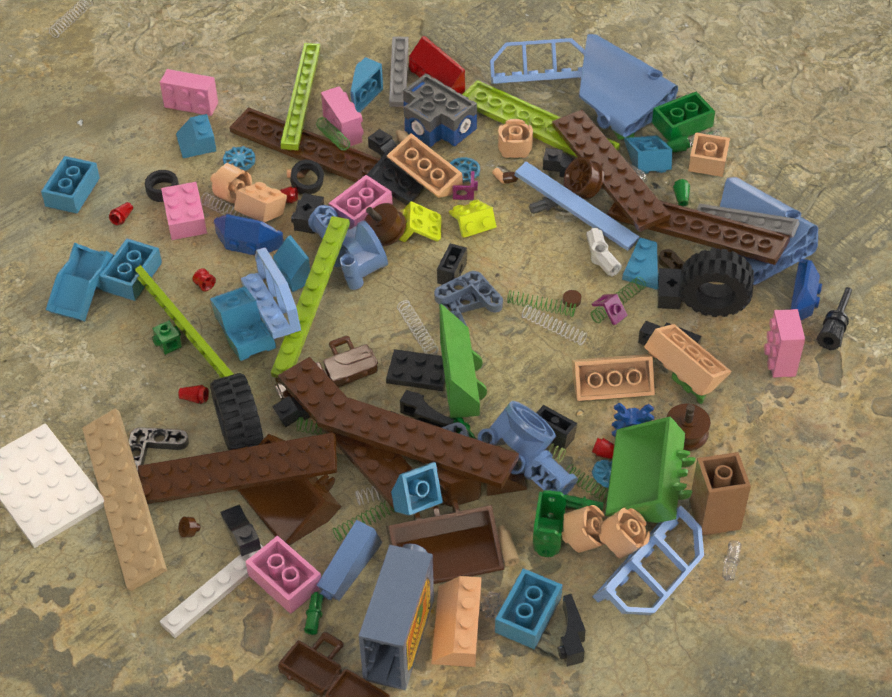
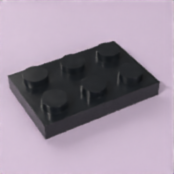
(396, 180)
(416, 370)

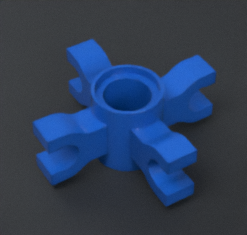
(631, 416)

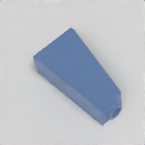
(349, 560)

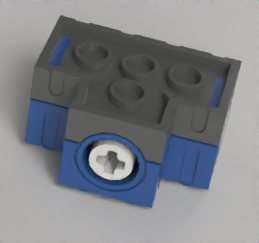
(437, 112)

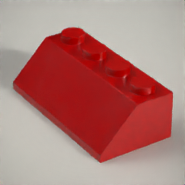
(431, 60)

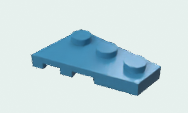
(643, 264)

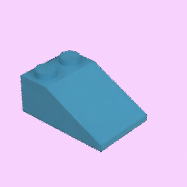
(366, 83)
(649, 153)

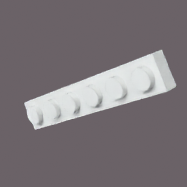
(207, 596)

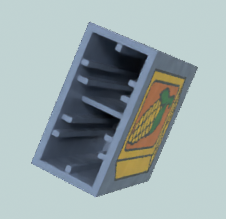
(397, 616)

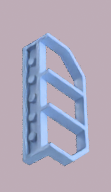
(550, 74)
(277, 287)
(632, 563)

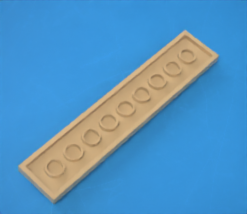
(124, 500)

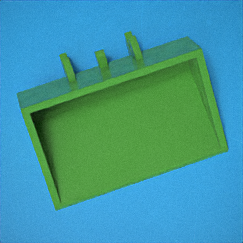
(459, 367)
(649, 470)

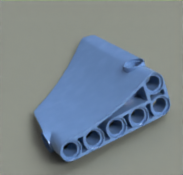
(621, 87)
(745, 197)

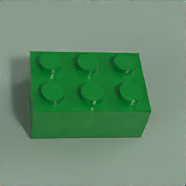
(683, 116)

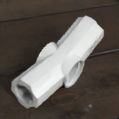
(600, 253)

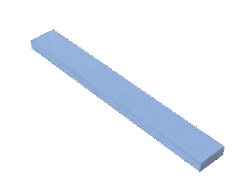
(576, 206)

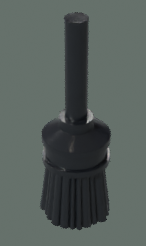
(835, 324)

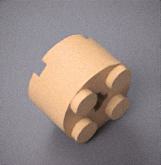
(515, 139)
(228, 181)
(583, 528)
(624, 532)

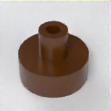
(188, 527)

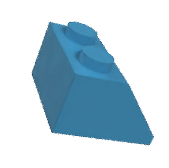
(196, 137)
(292, 263)
(417, 490)

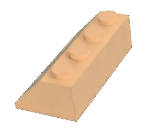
(426, 166)
(686, 359)
(613, 377)
(457, 622)

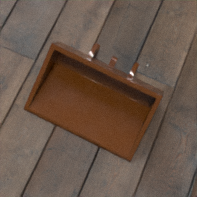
(292, 506)
(460, 541)

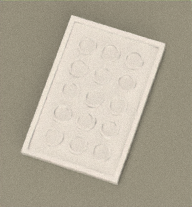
(44, 486)

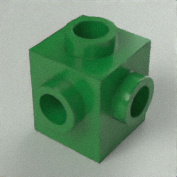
(167, 337)

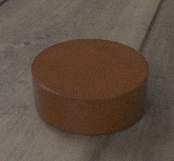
(573, 297)

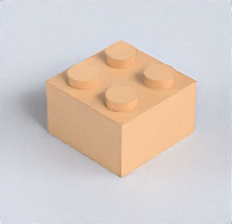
(709, 154)
(260, 202)

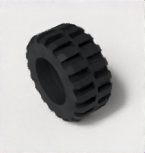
(716, 267)
(236, 411)

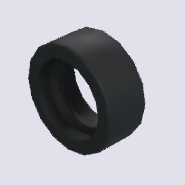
(307, 165)
(158, 177)

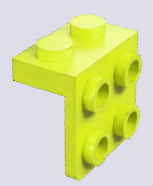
(474, 217)
(422, 222)

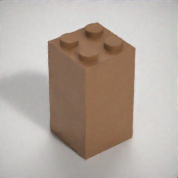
(719, 493)

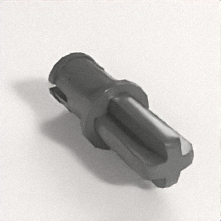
(545, 204)

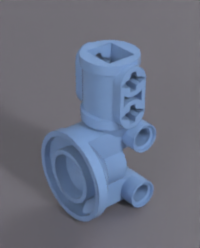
(360, 250)
(530, 437)

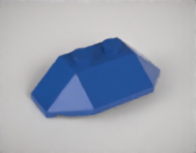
(247, 234)
(806, 289)

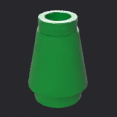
(679, 144)
(682, 189)

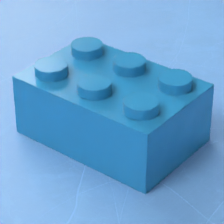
(70, 184)
(120, 274)
(528, 608)

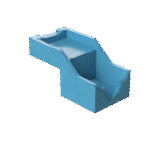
(77, 282)
(242, 323)

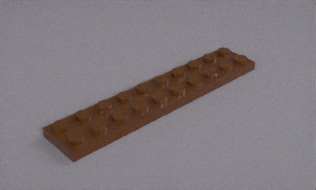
(269, 131)
(620, 179)
(717, 232)
(314, 392)
(418, 440)
(239, 468)

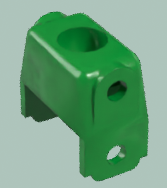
(549, 527)

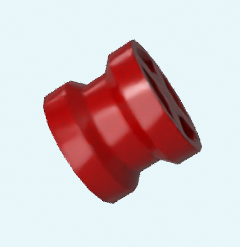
(204, 279)

